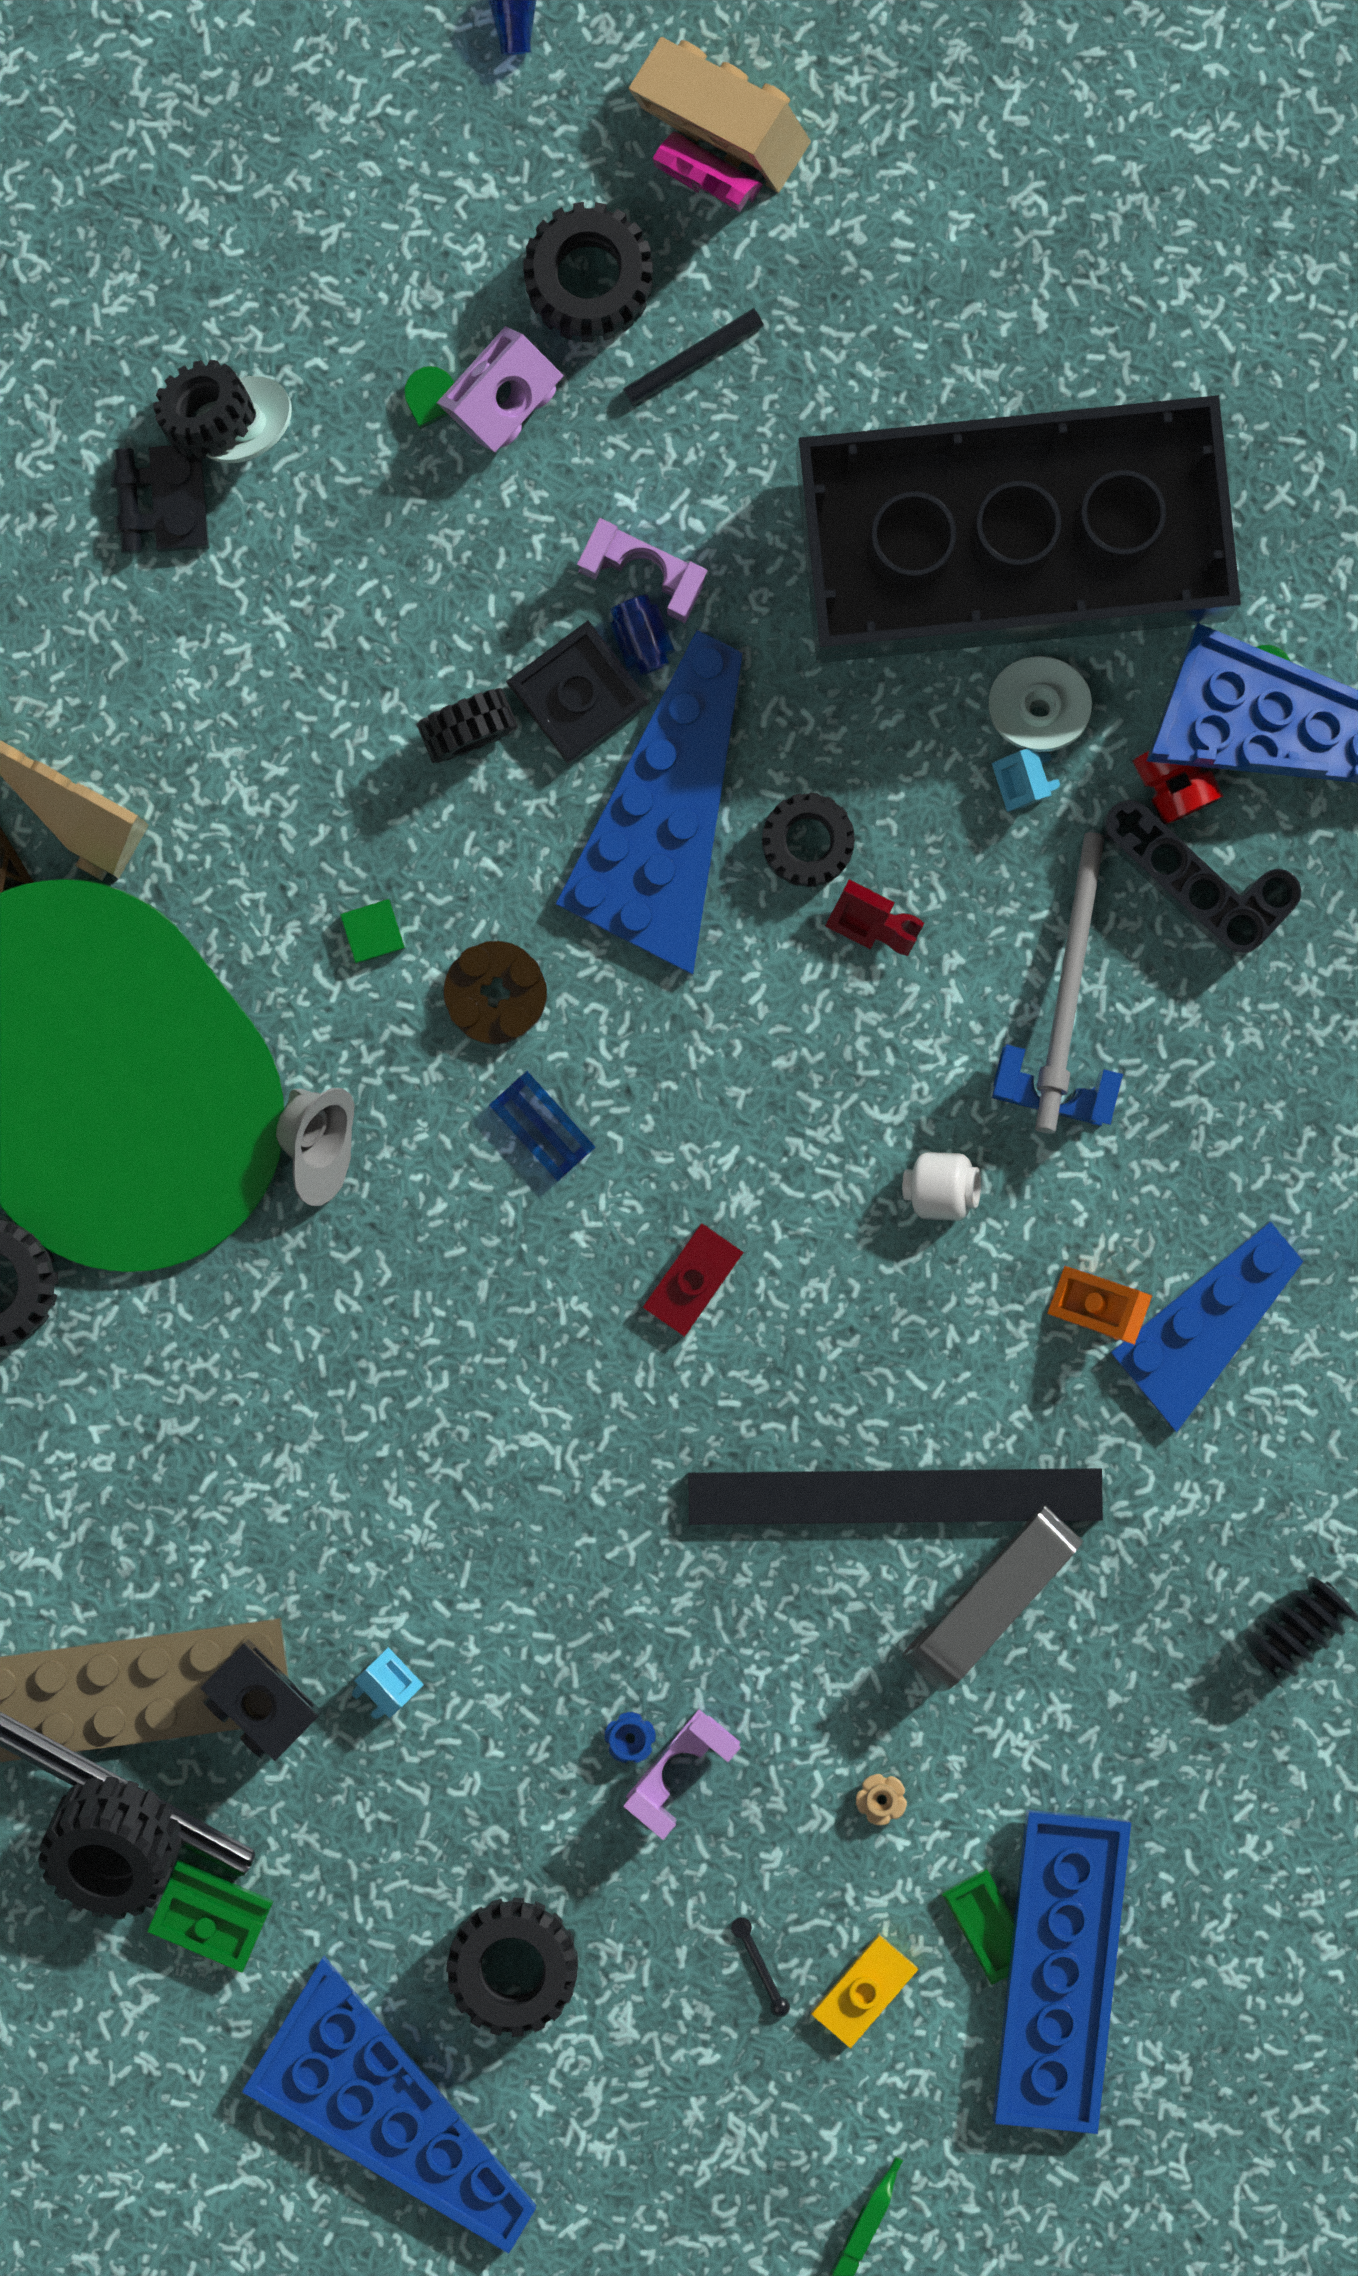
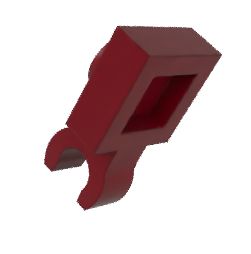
(867, 917)

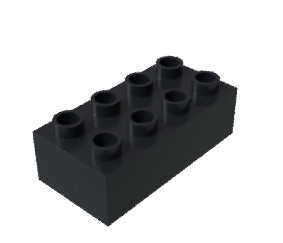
(1017, 529)

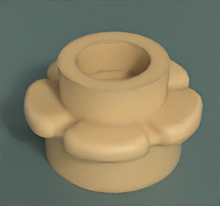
(867, 1799)

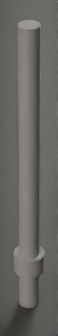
(1054, 1078)

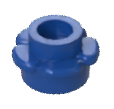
(644, 1737)

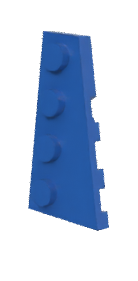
(1204, 1326)

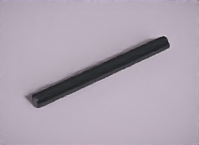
(77, 1769)

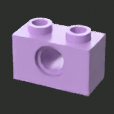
(473, 396)

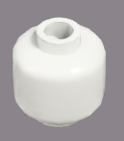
(942, 1186)

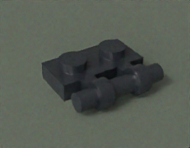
(177, 500)

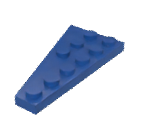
(655, 839)
(365, 2096)

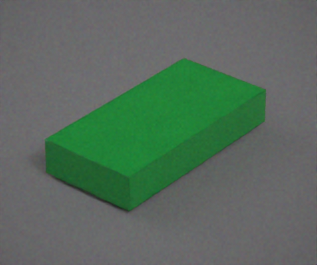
(983, 1921)

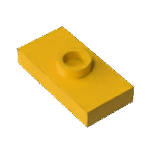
(864, 1990)

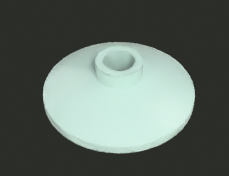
(271, 418)
(1043, 684)

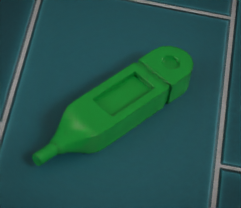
(866, 2223)

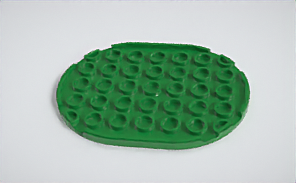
(125, 1083)

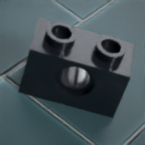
(252, 1670)

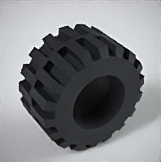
(588, 229)
(35, 1283)
(110, 1848)
(504, 2011)

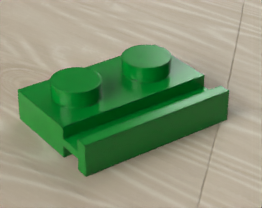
(210, 1916)

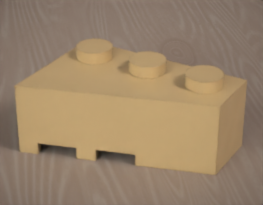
(721, 109)

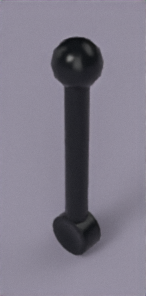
(741, 1928)

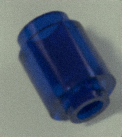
(641, 634)

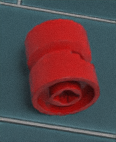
(1172, 805)

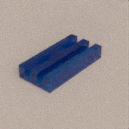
(571, 1158)

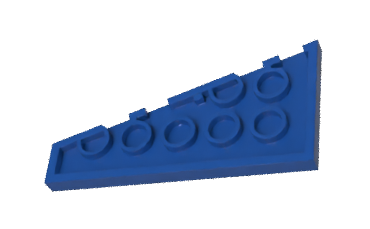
(1256, 714)

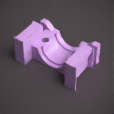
(614, 549)
(651, 1792)

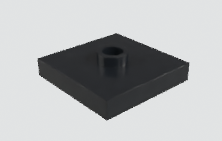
(578, 692)

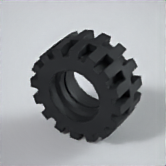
(213, 428)
(808, 807)

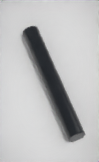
(693, 357)

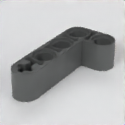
(993, 1600)

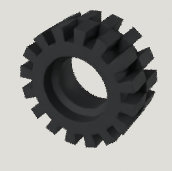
(467, 725)

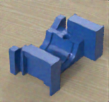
(1086, 1105)

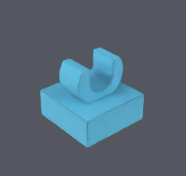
(1023, 778)
(387, 1684)

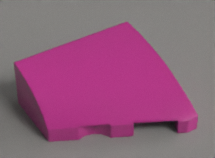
(704, 170)

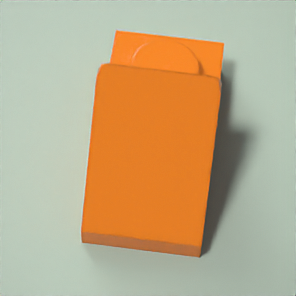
(1099, 1305)

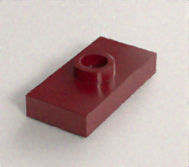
(693, 1279)

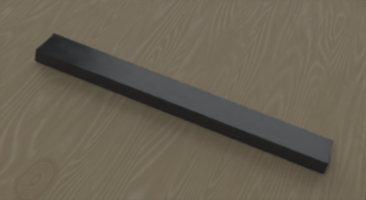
(893, 1496)

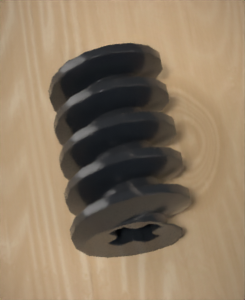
(1299, 1628)

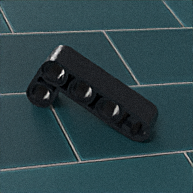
(1192, 870)

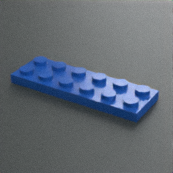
(1061, 1971)

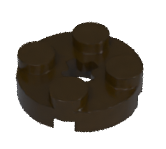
(519, 975)

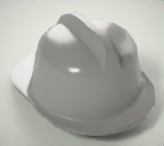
(317, 1136)

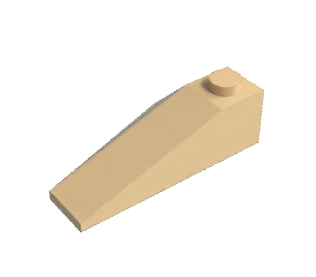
(79, 817)

